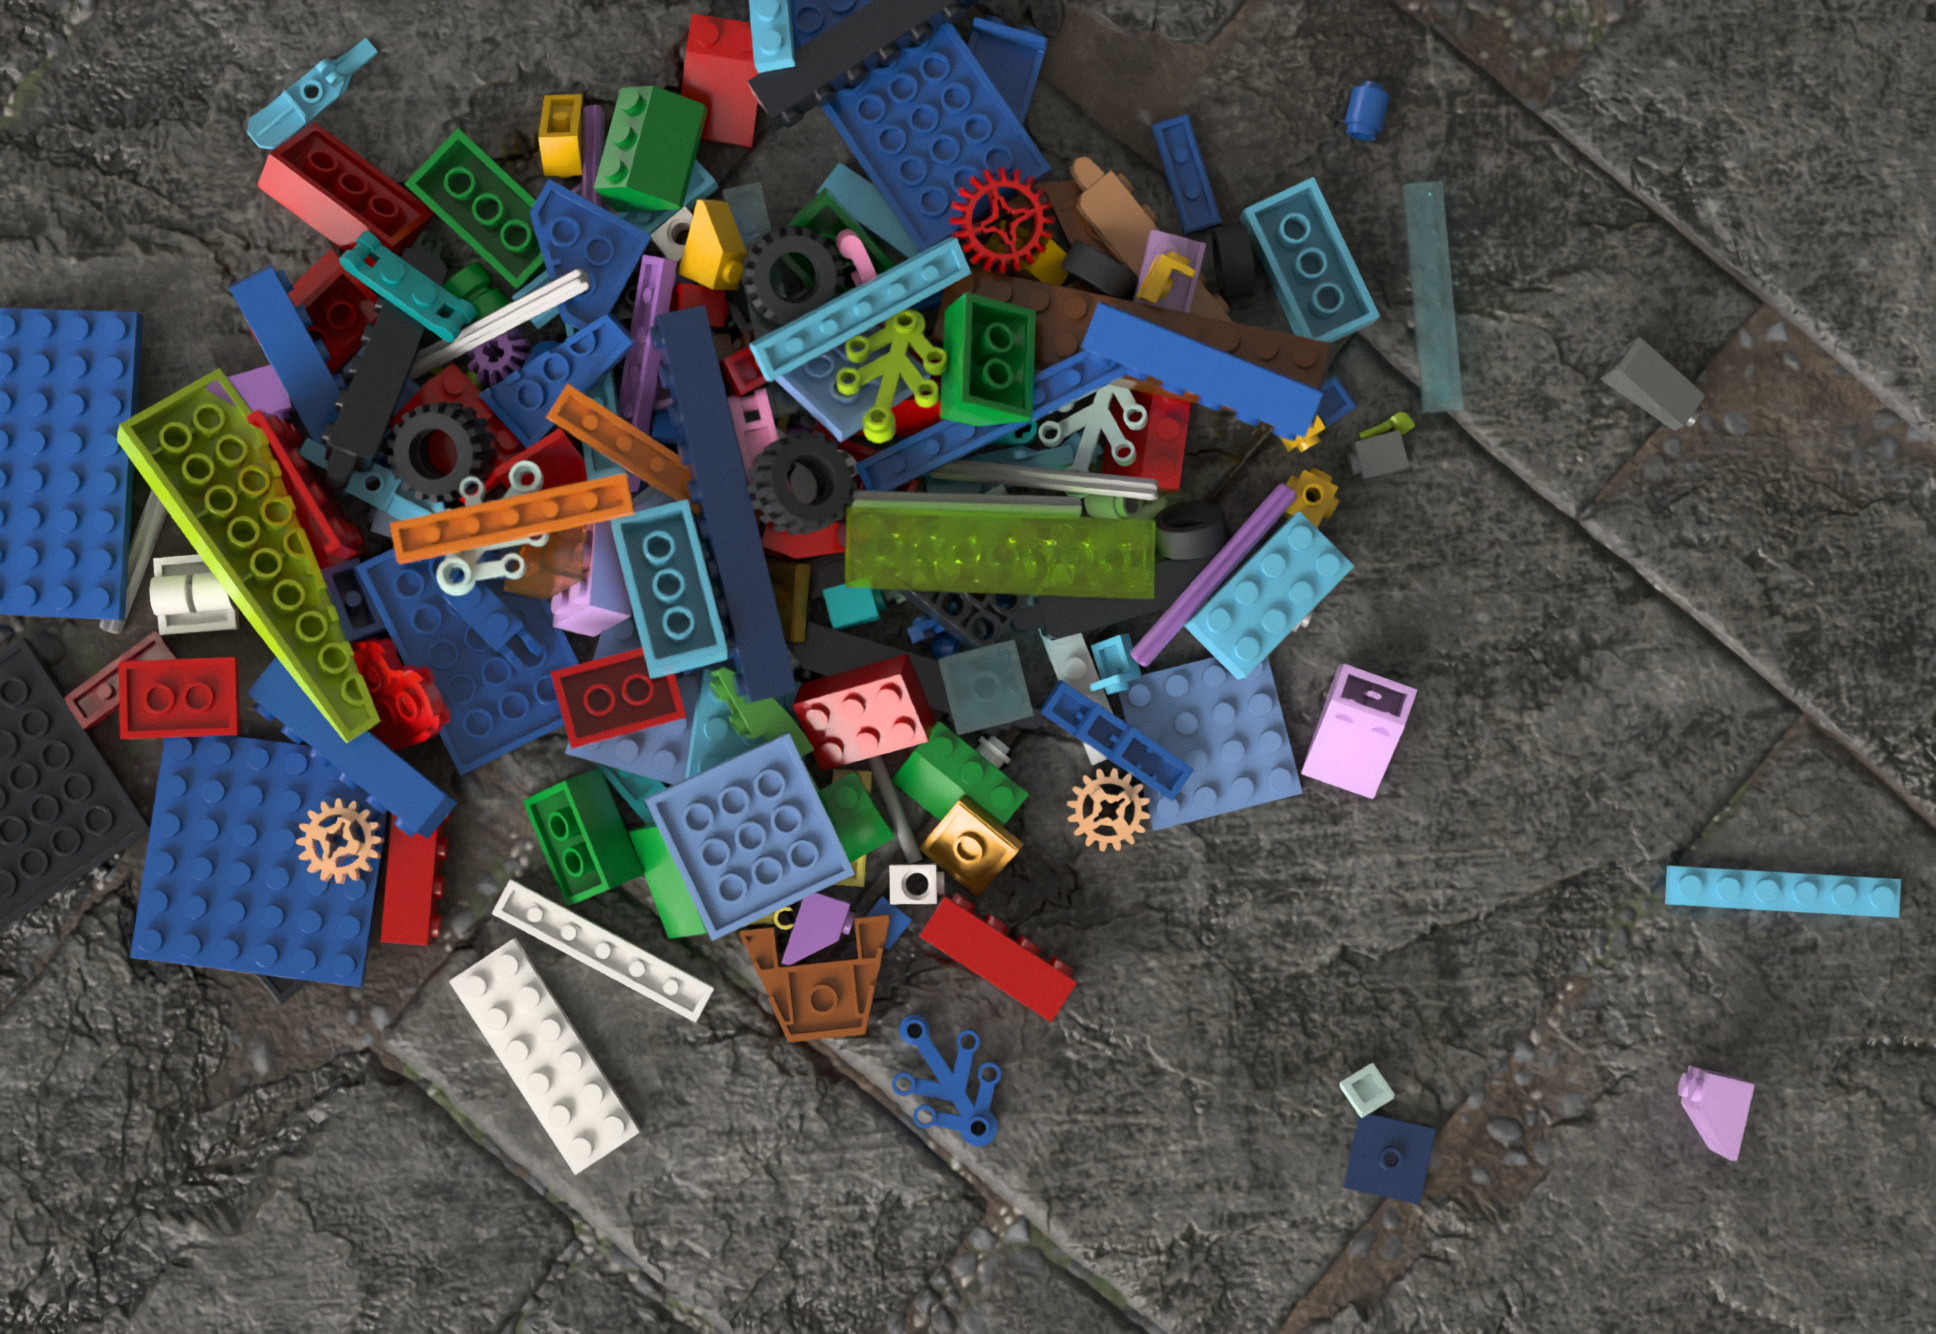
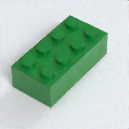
(481, 207)

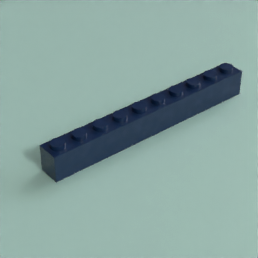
(723, 503)

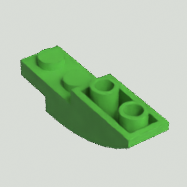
(758, 717)

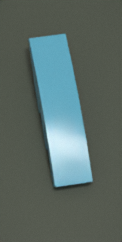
(869, 209)

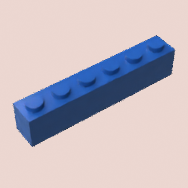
(291, 349)
(1201, 369)
(362, 762)

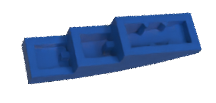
(1116, 740)

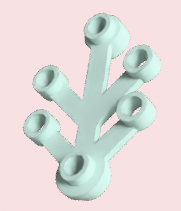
(1094, 419)
(469, 558)

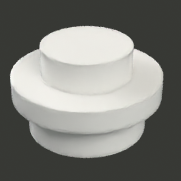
(993, 751)

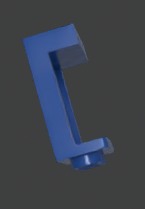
(1009, 59)

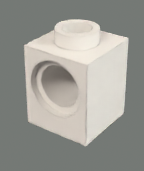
(666, 235)
(901, 895)

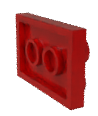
(179, 698)

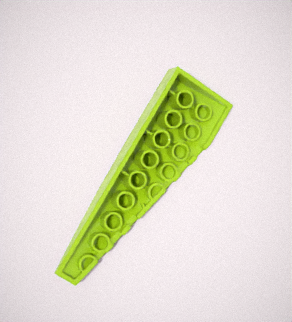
(237, 514)

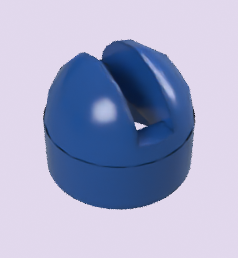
(944, 645)

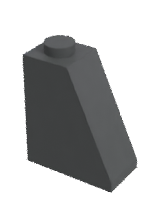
(1654, 385)

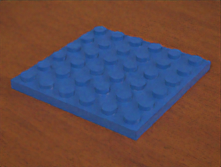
(227, 867)

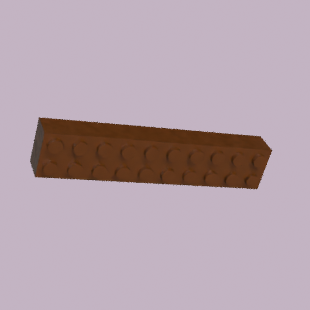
(1066, 315)

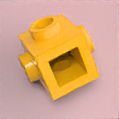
(1320, 487)

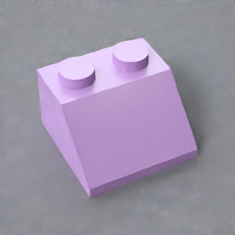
(1717, 1108)

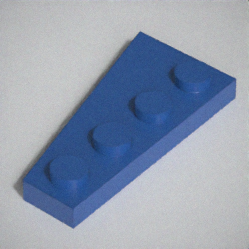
(580, 361)

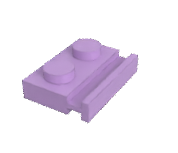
(1182, 289)

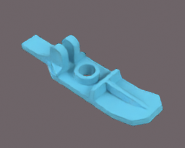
(294, 110)
(1016, 455)
(390, 495)

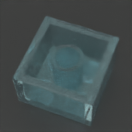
(985, 687)

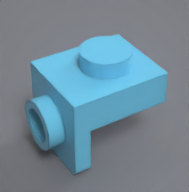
(1115, 664)

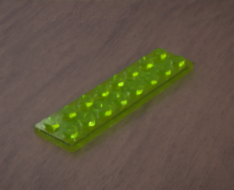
(999, 553)

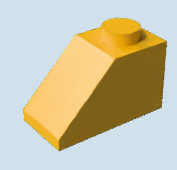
(561, 135)
(713, 247)
(1047, 265)

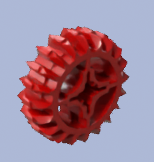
(996, 202)

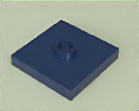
(1389, 1157)

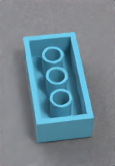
(1309, 264)
(669, 589)
(1268, 595)

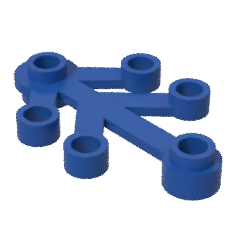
(951, 1086)

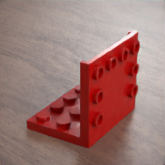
(317, 509)

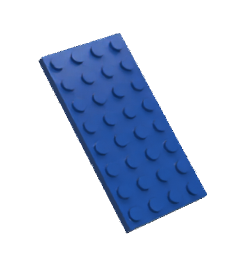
(924, 125)
(61, 469)

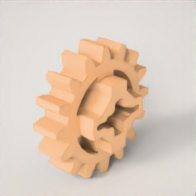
(1118, 823)
(334, 855)

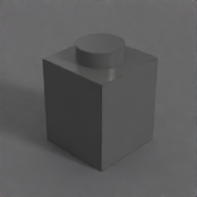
(1377, 456)

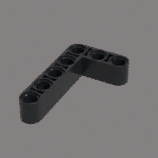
(967, 609)

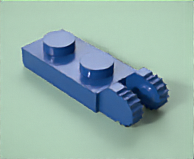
(493, 621)

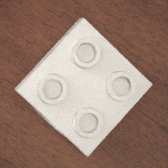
(190, 597)

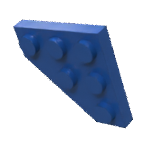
(587, 237)

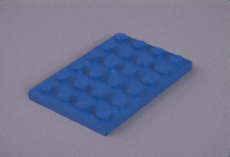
(486, 696)

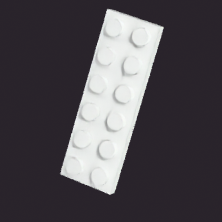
(545, 1056)

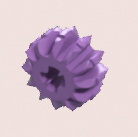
(513, 359)

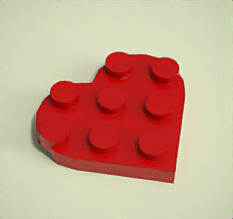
(402, 695)

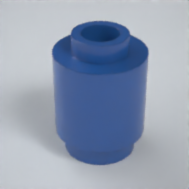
(1366, 111)

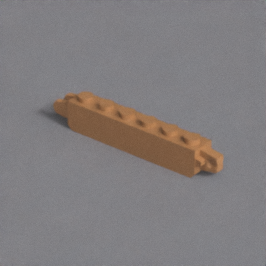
(1126, 226)

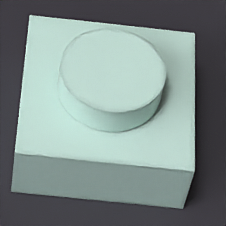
(1367, 1090)

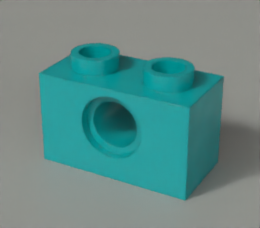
(854, 606)

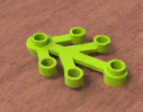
(892, 367)

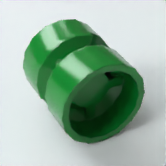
(475, 287)

